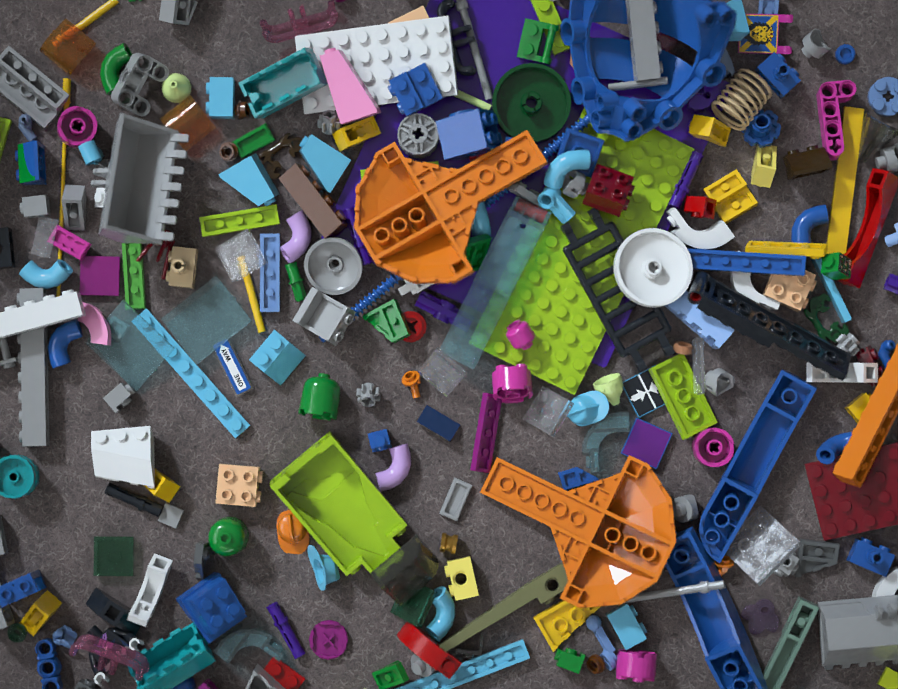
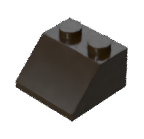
(806, 163)

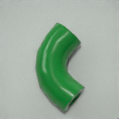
(112, 65)

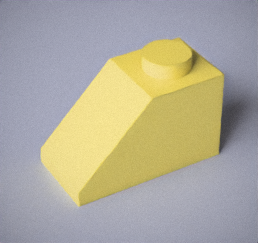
(764, 166)

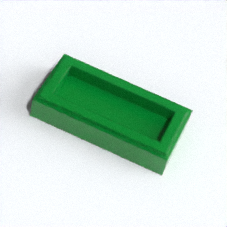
(254, 141)

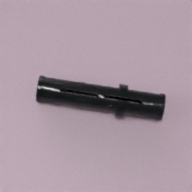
(137, 501)

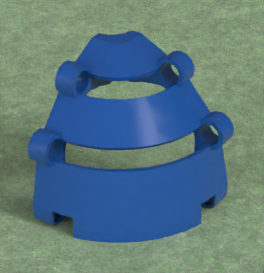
(697, 23)

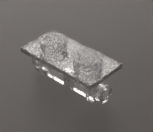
(44, 237)

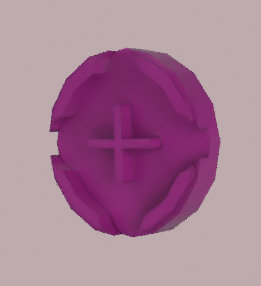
(328, 639)

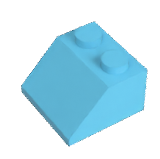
(277, 357)

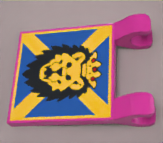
(764, 34)

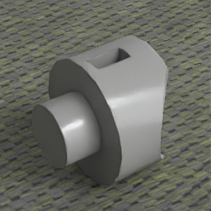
(814, 45)
(887, 159)
(574, 186)
(718, 382)
(685, 508)
(420, 667)

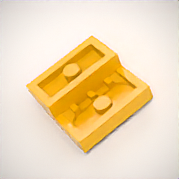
(731, 196)

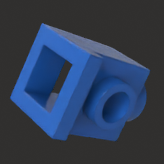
(379, 440)

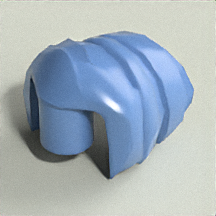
(64, 636)

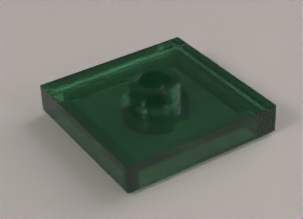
(113, 556)
(416, 607)

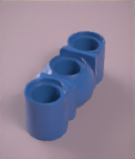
(44, 657)

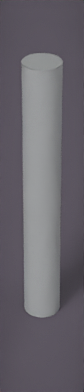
(638, 84)

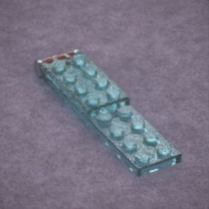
(495, 281)

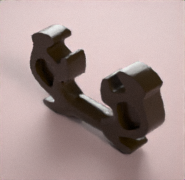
(270, 165)

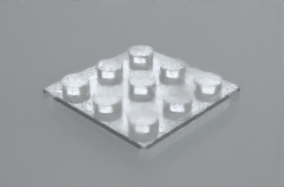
(761, 545)

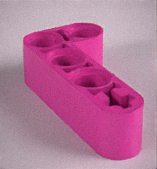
(834, 121)

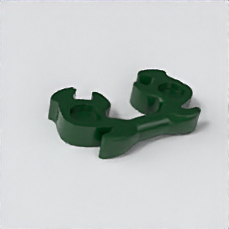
(817, 304)

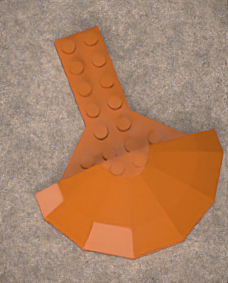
(422, 214)
(607, 532)

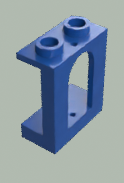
(21, 587)

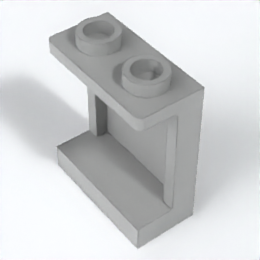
(324, 316)

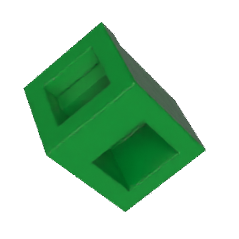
(569, 659)

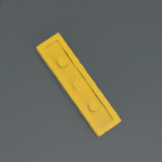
(814, 250)

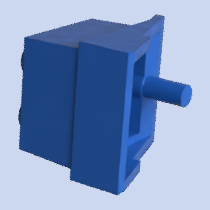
(212, 606)

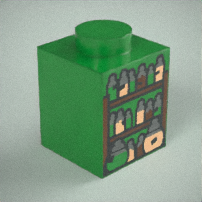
(836, 266)

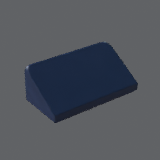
(438, 423)

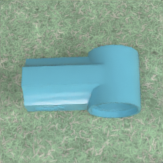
(91, 153)
(552, 200)

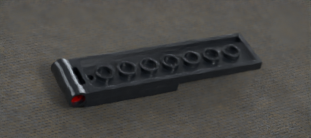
(765, 325)

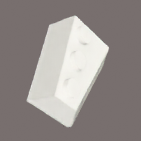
(124, 455)

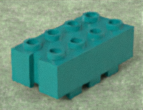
(283, 83)
(175, 659)

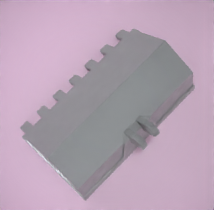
(140, 182)
(858, 631)

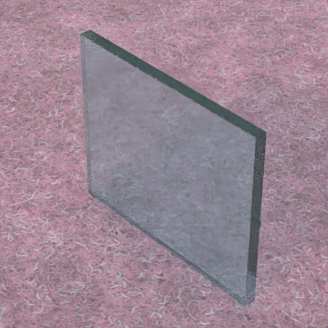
(206, 320)
(134, 347)

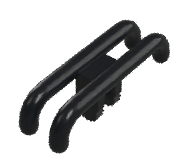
(442, 10)

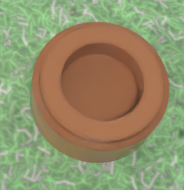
(682, 347)

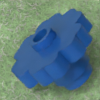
(762, 129)

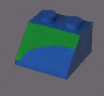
(31, 163)

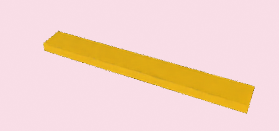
(845, 181)

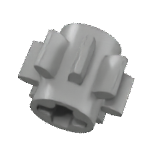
(328, 122)
(848, 343)
(368, 394)

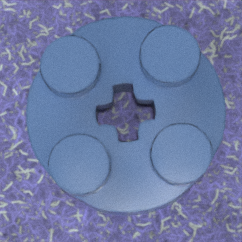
(876, 99)

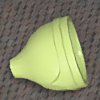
(176, 88)
(611, 387)

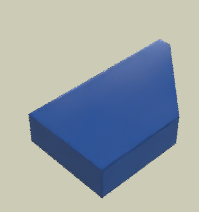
(575, 478)

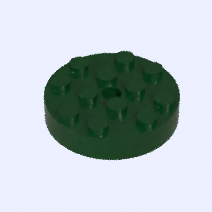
(536, 83)

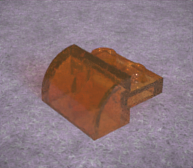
(67, 46)
(190, 120)

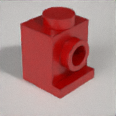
(700, 206)

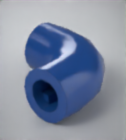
(807, 221)
(60, 340)
(832, 448)

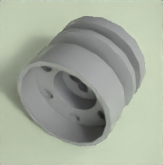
(425, 144)

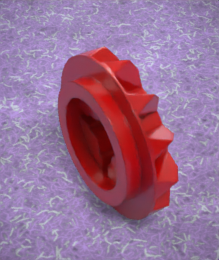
(420, 326)

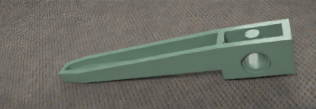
(789, 642)

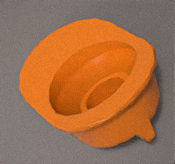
(291, 533)

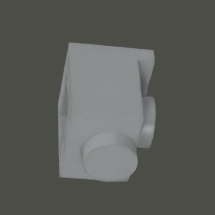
(119, 396)

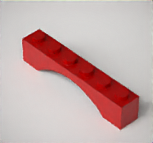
(879, 197)

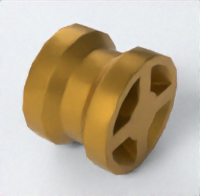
(448, 543)

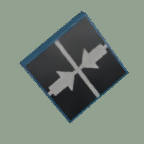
(642, 393)

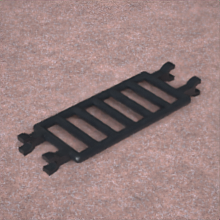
(657, 312)

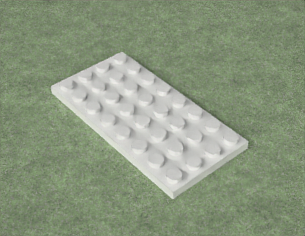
(384, 53)

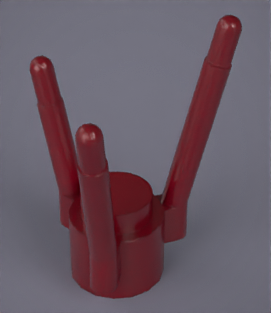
(166, 244)

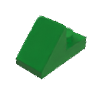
(390, 675)

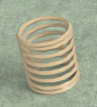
(742, 93)

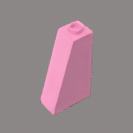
(347, 89)

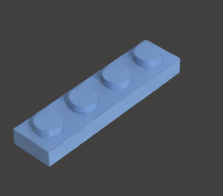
(270, 273)

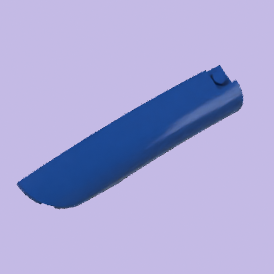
(753, 462)
(714, 616)

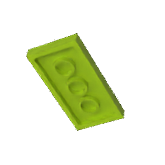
(675, 384)

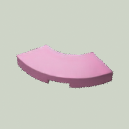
(97, 325)

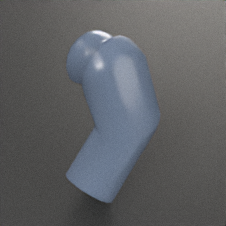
(25, 127)

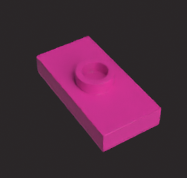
(71, 243)

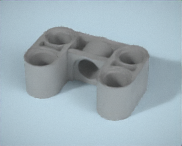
(132, 81)

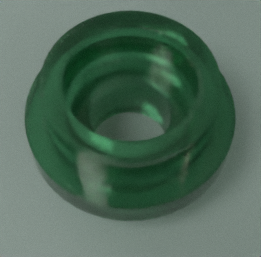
(17, 637)

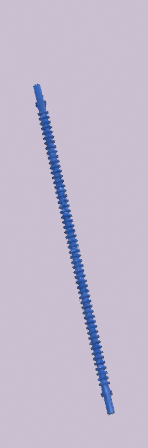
(394, 278)

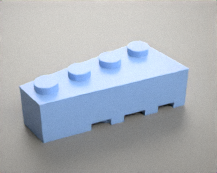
(704, 326)

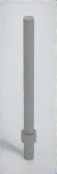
(462, 6)
(703, 587)

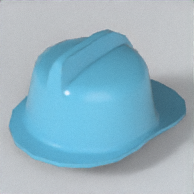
(589, 408)
(324, 568)

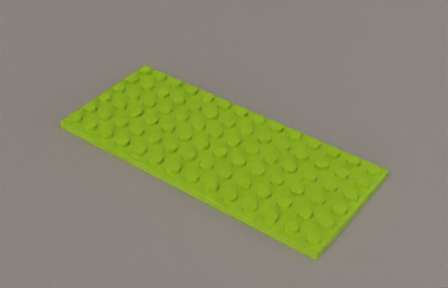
(549, 290)

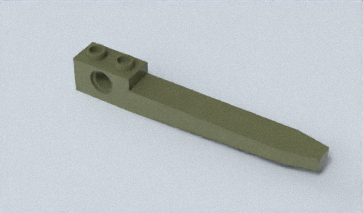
(533, 589)

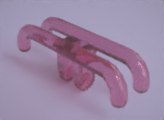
(300, 25)
(111, 651)

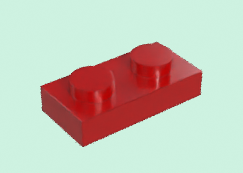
(284, 674)

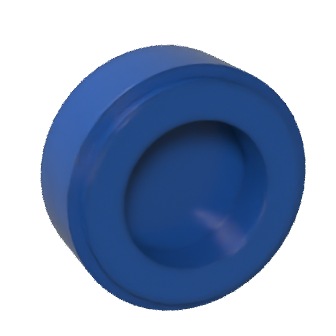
(845, 54)

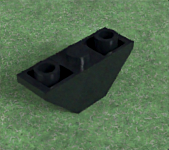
(111, 611)

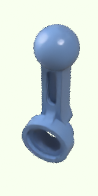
(594, 623)

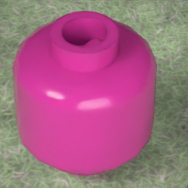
(520, 335)

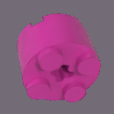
(76, 115)
(512, 383)
(724, 447)
(636, 665)

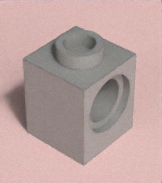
(35, 206)

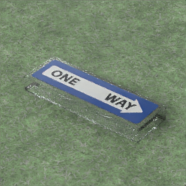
(233, 369)

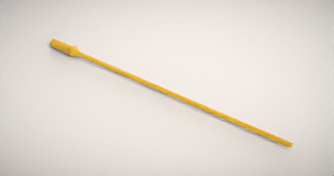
(67, 88)

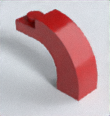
(428, 650)

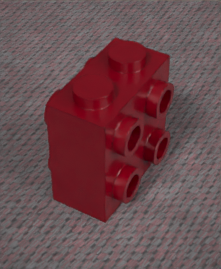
(609, 190)

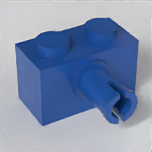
(778, 74)
(871, 557)

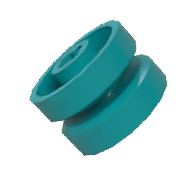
(26, 472)

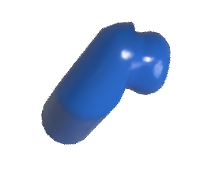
(885, 351)

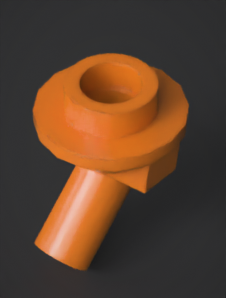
(412, 379)
(724, 565)

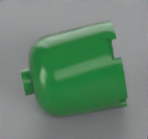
(320, 398)
(228, 536)

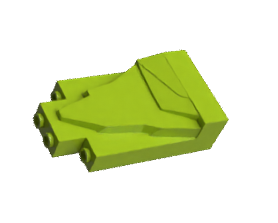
(340, 506)

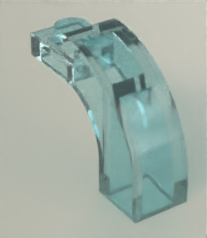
(598, 431)
(248, 637)

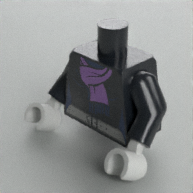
(116, 636)

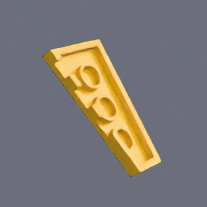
(560, 621)

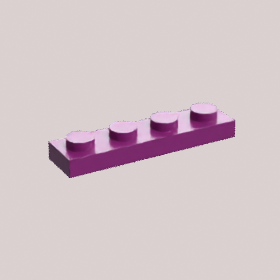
(486, 433)

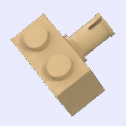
(183, 267)

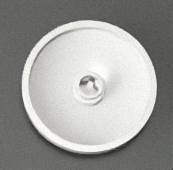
(653, 267)

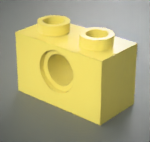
(464, 566)

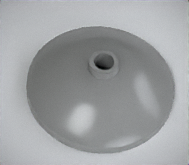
(325, 274)

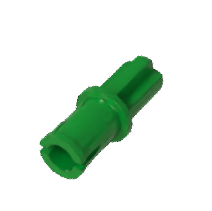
(296, 281)

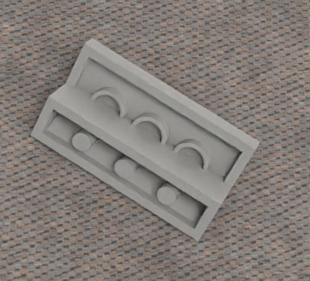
(30, 89)

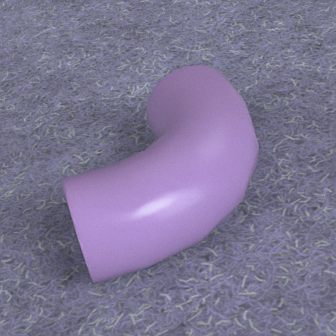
(300, 237)
(398, 470)

